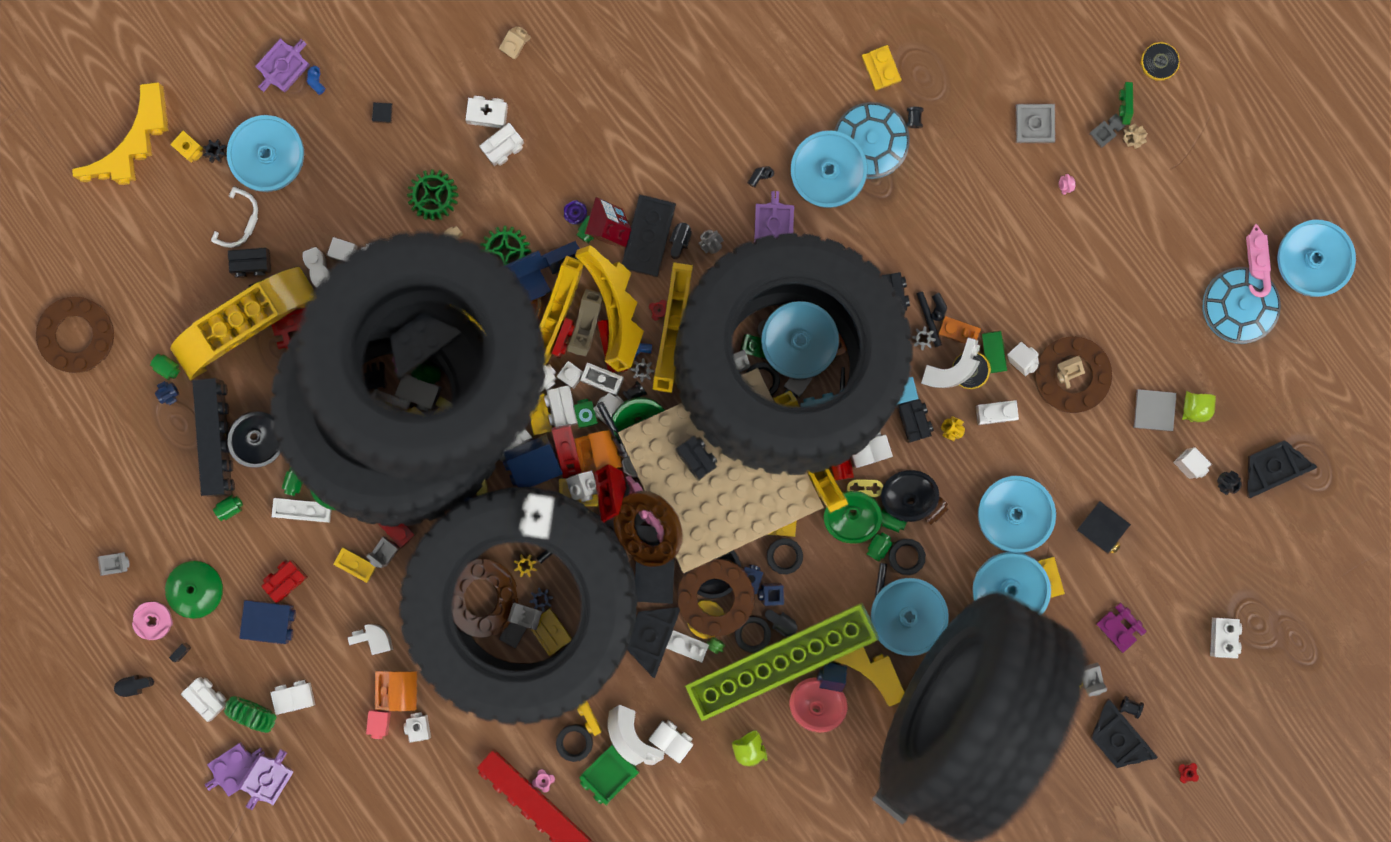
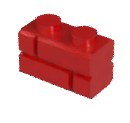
(283, 581)

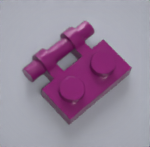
(1116, 631)

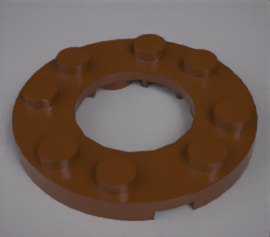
(101, 341)
(1054, 394)
(624, 528)
(506, 591)
(743, 601)

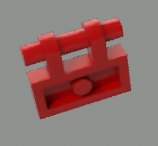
(286, 325)

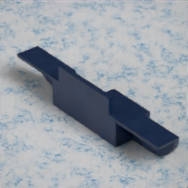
(530, 267)

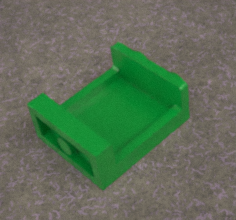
(608, 775)

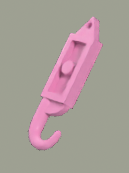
(1259, 260)
(634, 486)

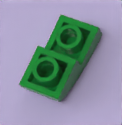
(752, 346)
(994, 351)

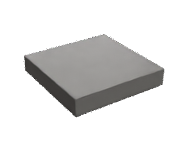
(1035, 123)
(1155, 410)

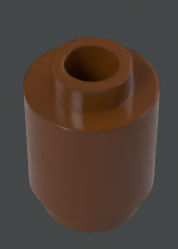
(938, 512)

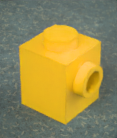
(187, 147)

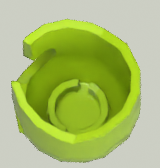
(1198, 407)
(749, 749)

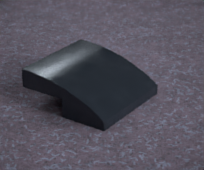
(1103, 527)

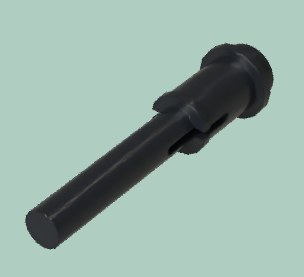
(611, 425)

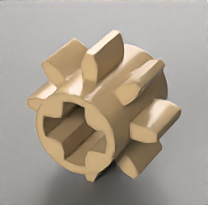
(1135, 136)

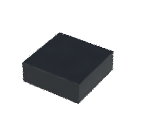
(382, 112)
(180, 652)

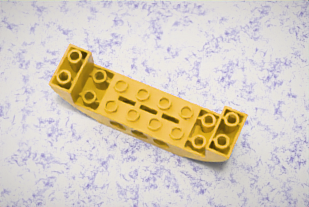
(240, 319)

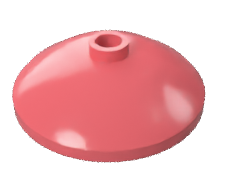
(830, 704)

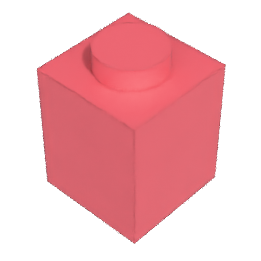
(378, 723)

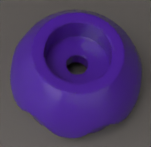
(569, 212)

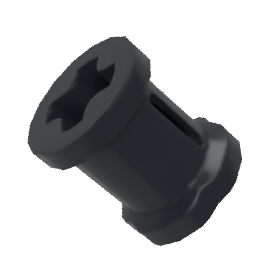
(914, 117)
(635, 391)
(1131, 707)

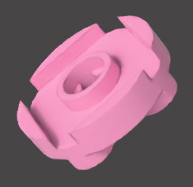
(141, 619)

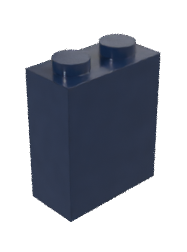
(532, 463)
(267, 622)

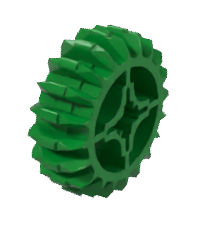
(418, 205)
(504, 241)
(250, 714)

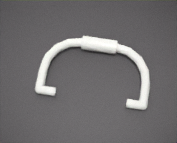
(251, 223)

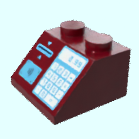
(608, 223)

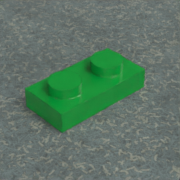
(1126, 108)

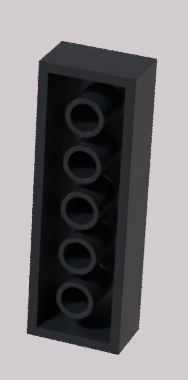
(211, 436)

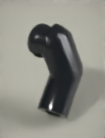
(759, 174)
(940, 308)

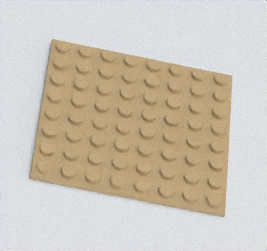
(727, 504)

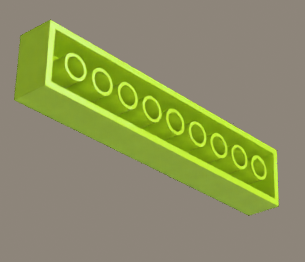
(782, 661)

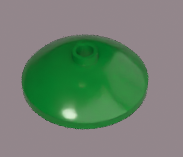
(637, 407)
(855, 526)
(206, 585)

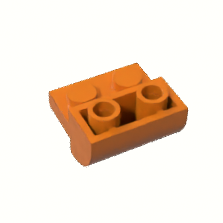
(597, 451)
(396, 690)

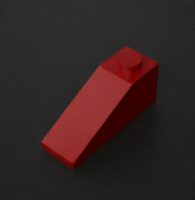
(610, 491)

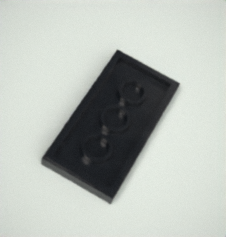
(648, 235)
(653, 583)

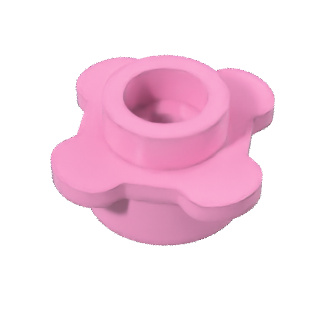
(1066, 184)
(538, 781)

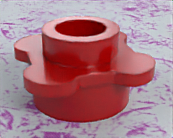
(655, 306)
(1183, 769)

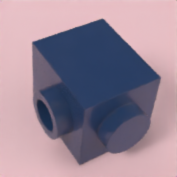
(754, 575)
(771, 594)
(832, 677)

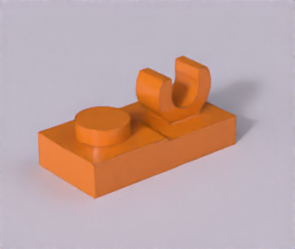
(958, 330)

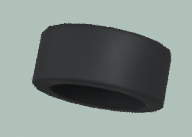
(766, 366)
(799, 556)
(921, 556)
(767, 635)
(574, 757)

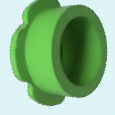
(715, 645)

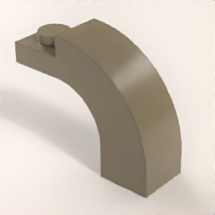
(586, 323)

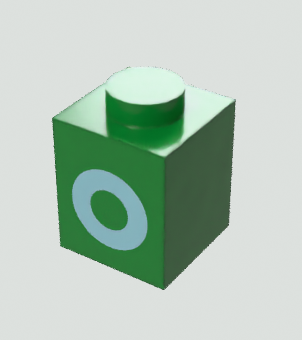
(585, 413)

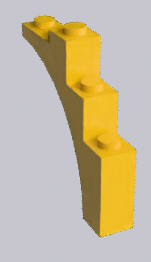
(120, 163)
(559, 302)
(676, 303)
(620, 307)
(822, 481)
(879, 671)

